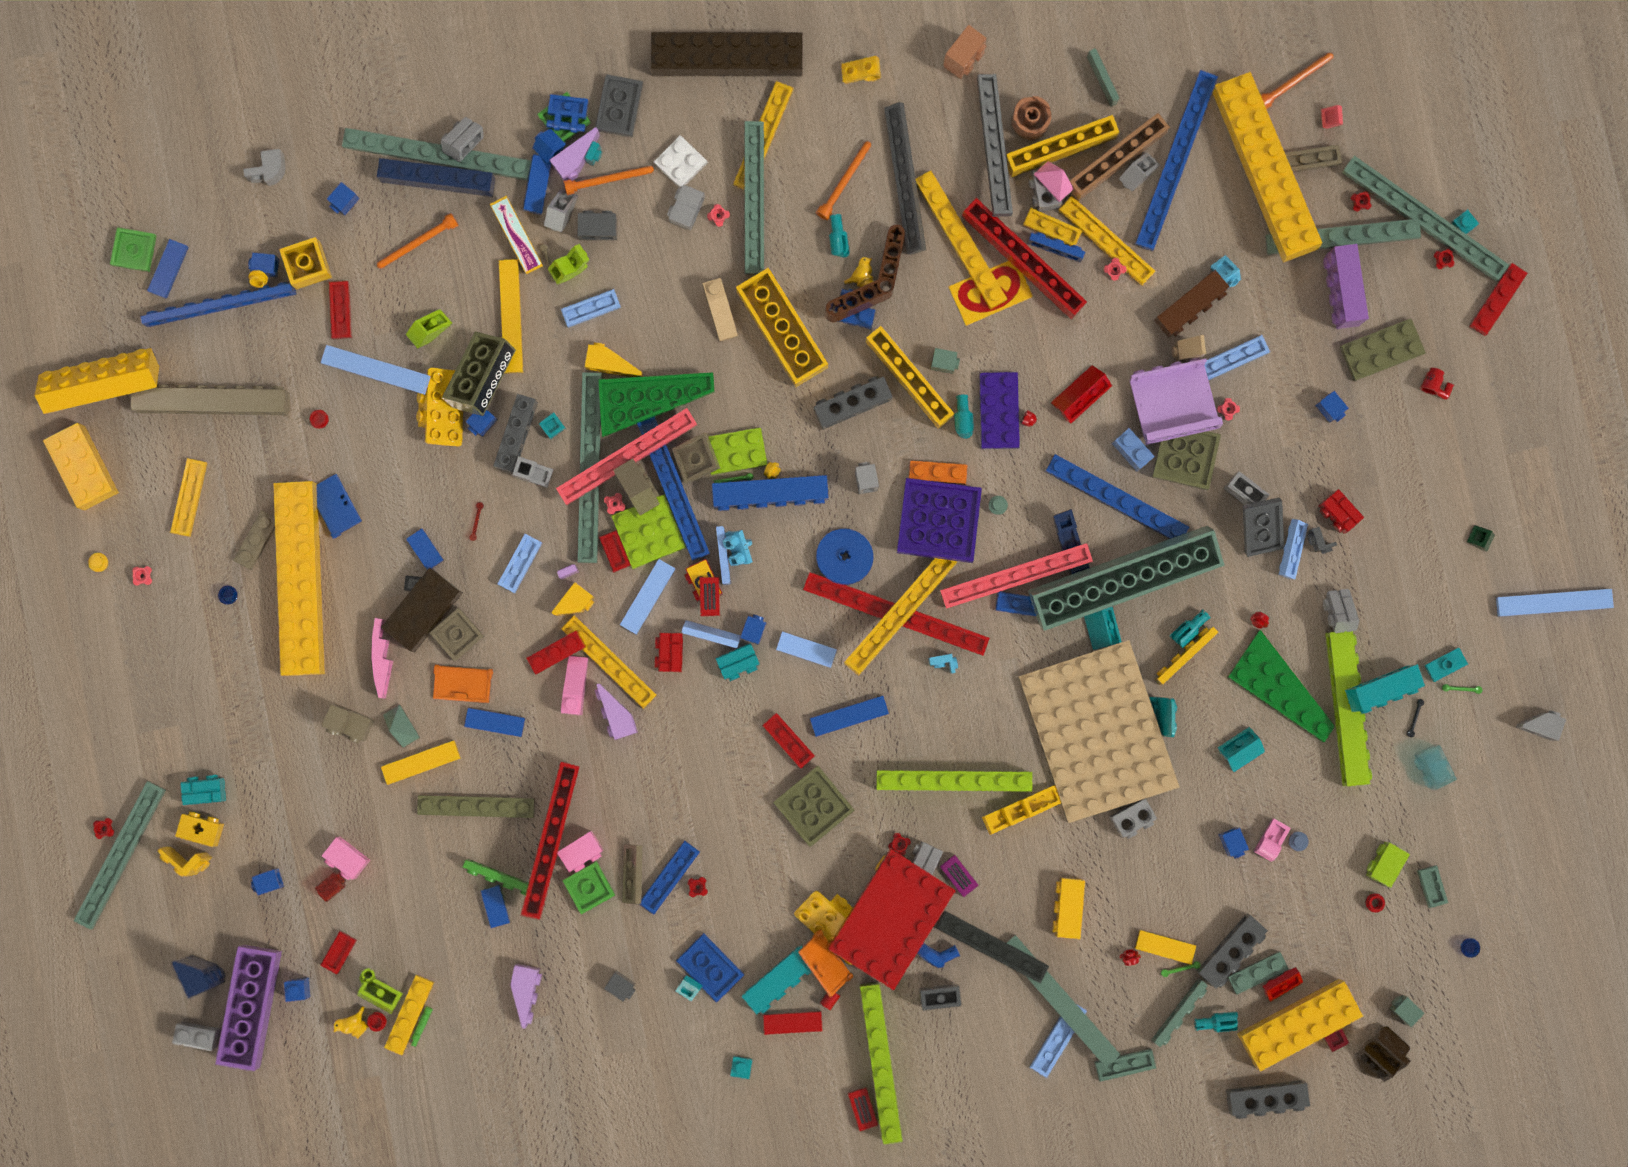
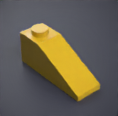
(606, 361)

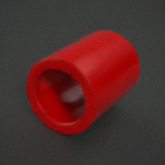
(829, 1002)

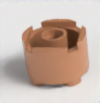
(1029, 107)

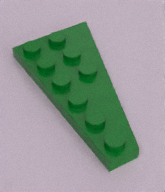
(641, 398)
(1273, 682)

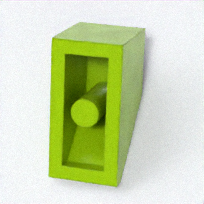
(428, 328)

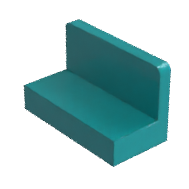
(1103, 628)
(1242, 749)

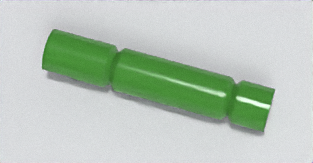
(421, 1025)

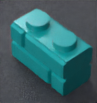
(738, 661)
(203, 791)

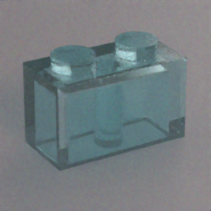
(1434, 767)

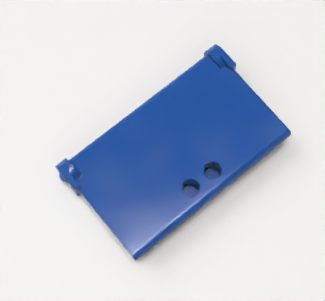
(336, 512)

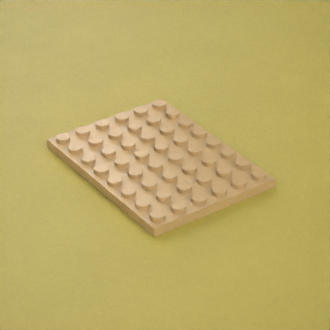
(1099, 731)

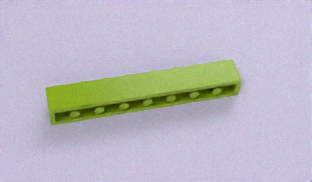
(1349, 724)
(953, 780)
(881, 1063)

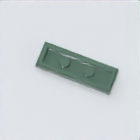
(1103, 77)
(1126, 1065)

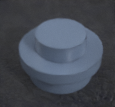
(1298, 841)

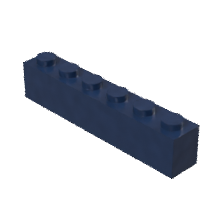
(436, 177)

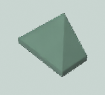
(400, 726)

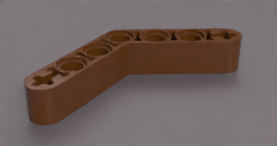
(874, 287)

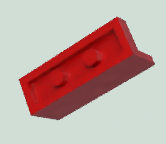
(1082, 393)

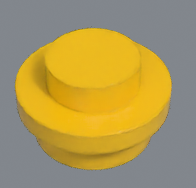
(257, 278)
(772, 470)
(98, 562)

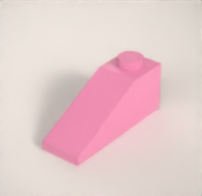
(574, 686)

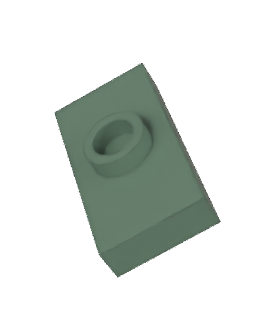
(1432, 886)

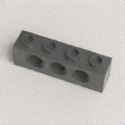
(876, 384)
(515, 433)
(1221, 952)
(1237, 1097)

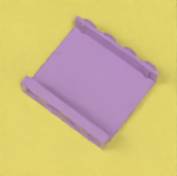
(1174, 401)

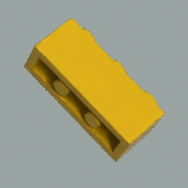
(1069, 908)

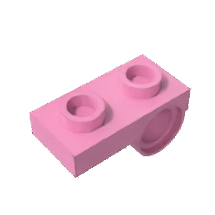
(1271, 840)

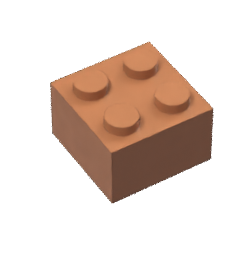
(965, 52)

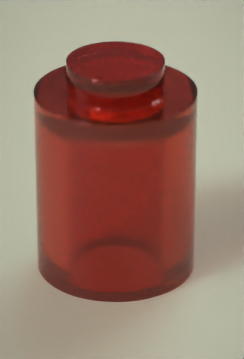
(331, 886)

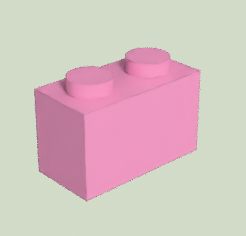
(581, 851)
(345, 858)

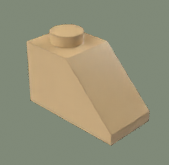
(1189, 349)

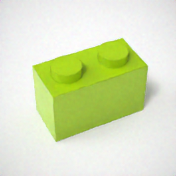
(1387, 864)

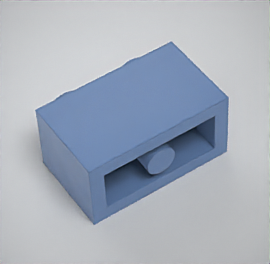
(1133, 449)

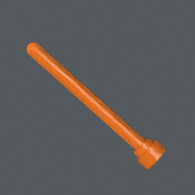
(1268, 98)
(572, 186)
(825, 210)
(448, 223)

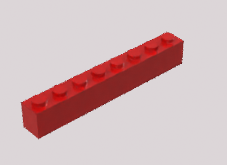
(1024, 259)
(549, 841)

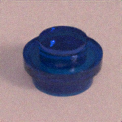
(227, 595)
(1470, 947)

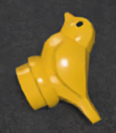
(862, 273)
(351, 1024)

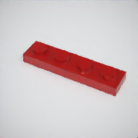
(1498, 299)

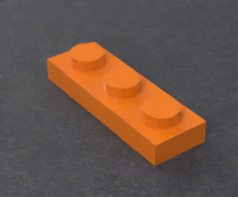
(938, 472)

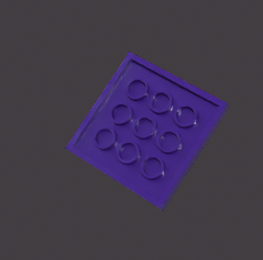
(939, 520)

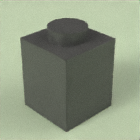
(620, 986)

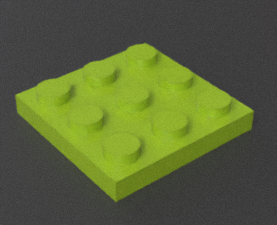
(650, 534)

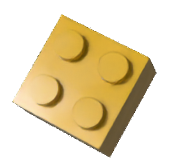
(305, 263)

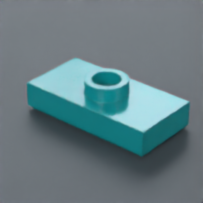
(1446, 664)

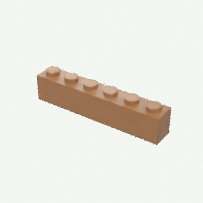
(1118, 156)

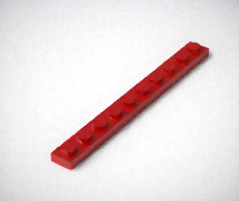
(879, 608)

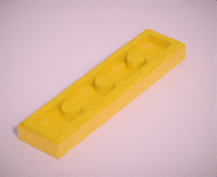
(188, 497)
(420, 762)

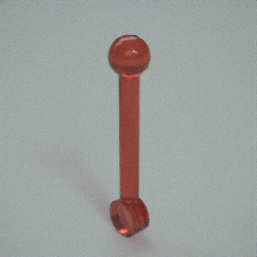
(479, 506)

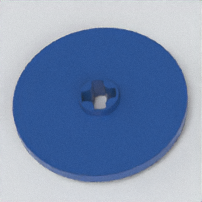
(831, 562)

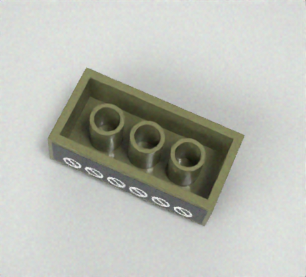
(479, 373)

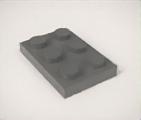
(619, 105)
(1263, 527)

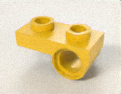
(862, 69)

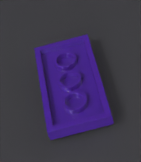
(999, 410)

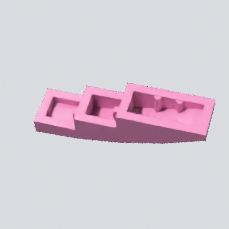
(381, 666)

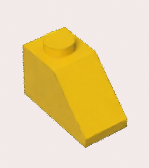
(574, 601)

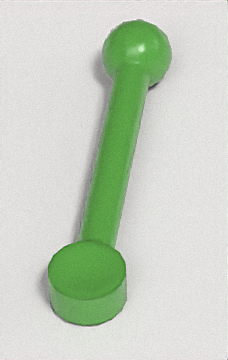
(749, 476)
(1477, 689)
(1165, 972)

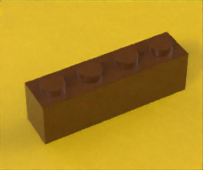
(1191, 304)

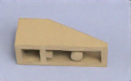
(720, 309)

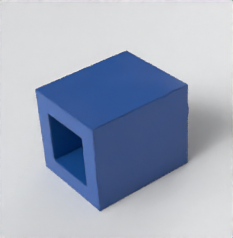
(548, 144)
(342, 199)
(264, 262)
(1332, 407)
(481, 424)
(753, 629)
(1234, 842)
(267, 882)
(297, 989)

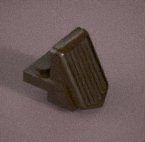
(1383, 1055)

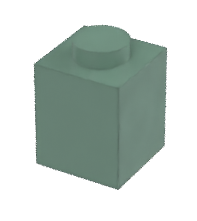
(945, 361)
(1406, 1010)

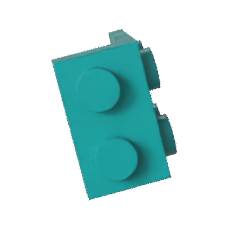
(1165, 711)

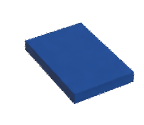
(710, 967)

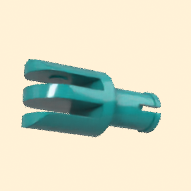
(838, 237)
(963, 418)
(1189, 629)
(1218, 1022)

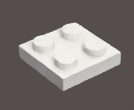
(680, 162)

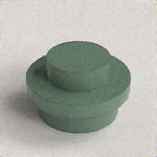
(998, 505)

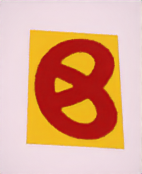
(971, 302)

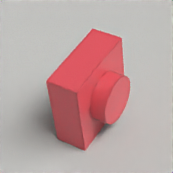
(1332, 116)

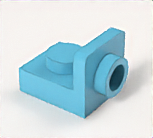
(1227, 271)
(940, 661)

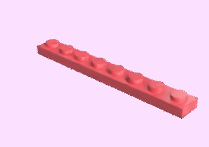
(634, 450)
(1016, 575)

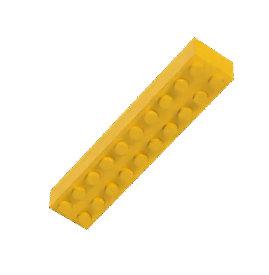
(1267, 167)
(298, 579)

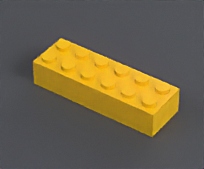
(782, 327)
(97, 380)
(1300, 1024)

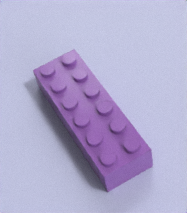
(248, 1007)

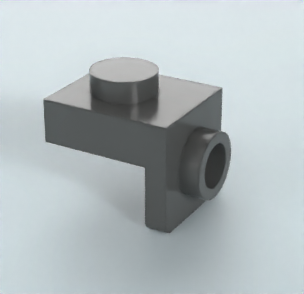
(1316, 539)

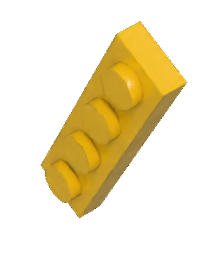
(1179, 660)
(409, 1015)

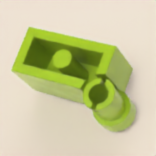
(378, 992)

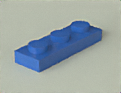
(1056, 246)

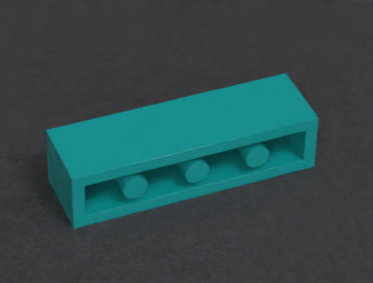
(1385, 688)
(776, 981)

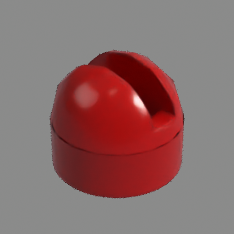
(1029, 419)

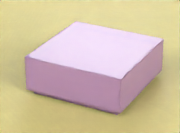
(567, 571)

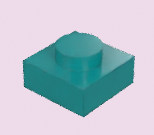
(594, 153)
(1465, 222)
(552, 426)
(688, 988)
(741, 1067)

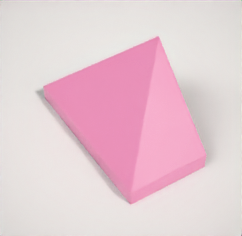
(1054, 180)

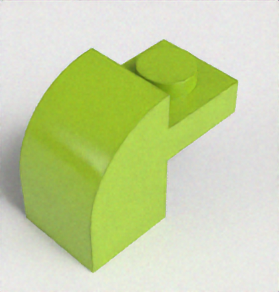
(569, 265)

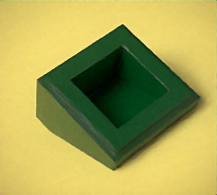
(1481, 538)

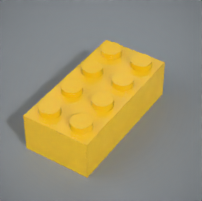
(80, 466)

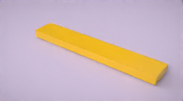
(771, 117)
(1106, 240)
(511, 311)
(611, 663)

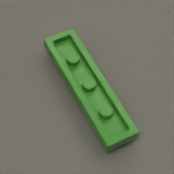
(492, 875)

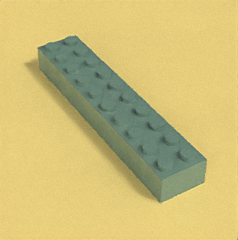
(1126, 577)

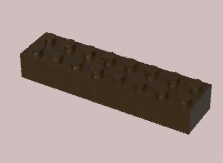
(726, 54)

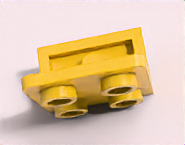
(197, 863)

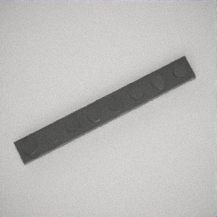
(994, 145)
(905, 178)

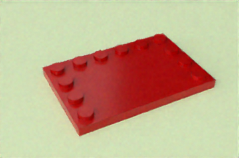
(891, 919)

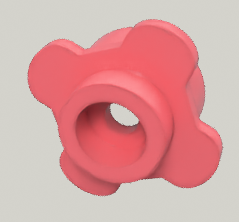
(718, 210)
(1115, 274)
(1228, 403)
(614, 508)
(137, 580)

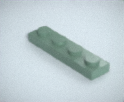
(1175, 1020)

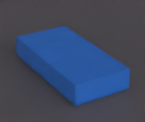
(425, 549)
(495, 906)

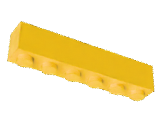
(1062, 145)
(909, 377)

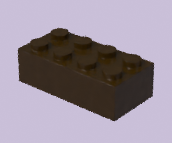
(421, 610)

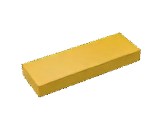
(1052, 227)
(1165, 947)

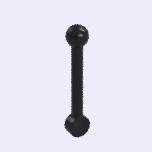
(1410, 733)

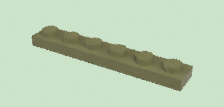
(476, 806)

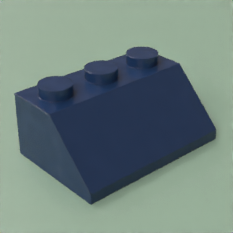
(198, 975)

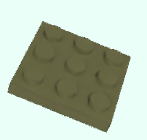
(1188, 459)
(814, 806)

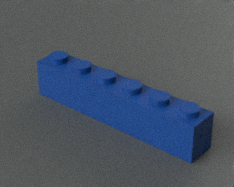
(770, 491)

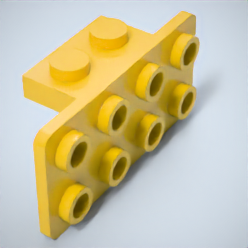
(441, 421)
(823, 914)

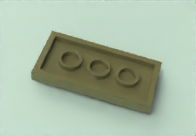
(1382, 349)

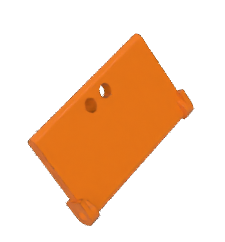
(454, 682)
(828, 964)

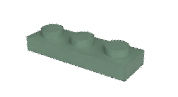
(1257, 972)

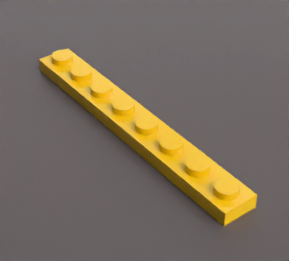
(960, 240)
(898, 614)

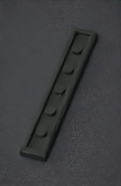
(993, 947)

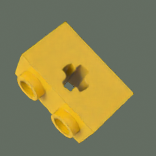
(188, 829)

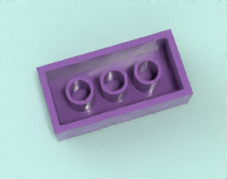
(1346, 286)

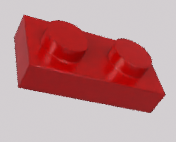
(1282, 984)

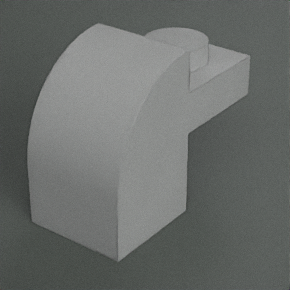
(272, 168)
(531, 472)

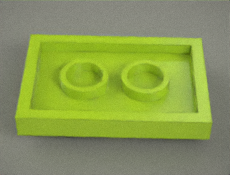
(739, 450)

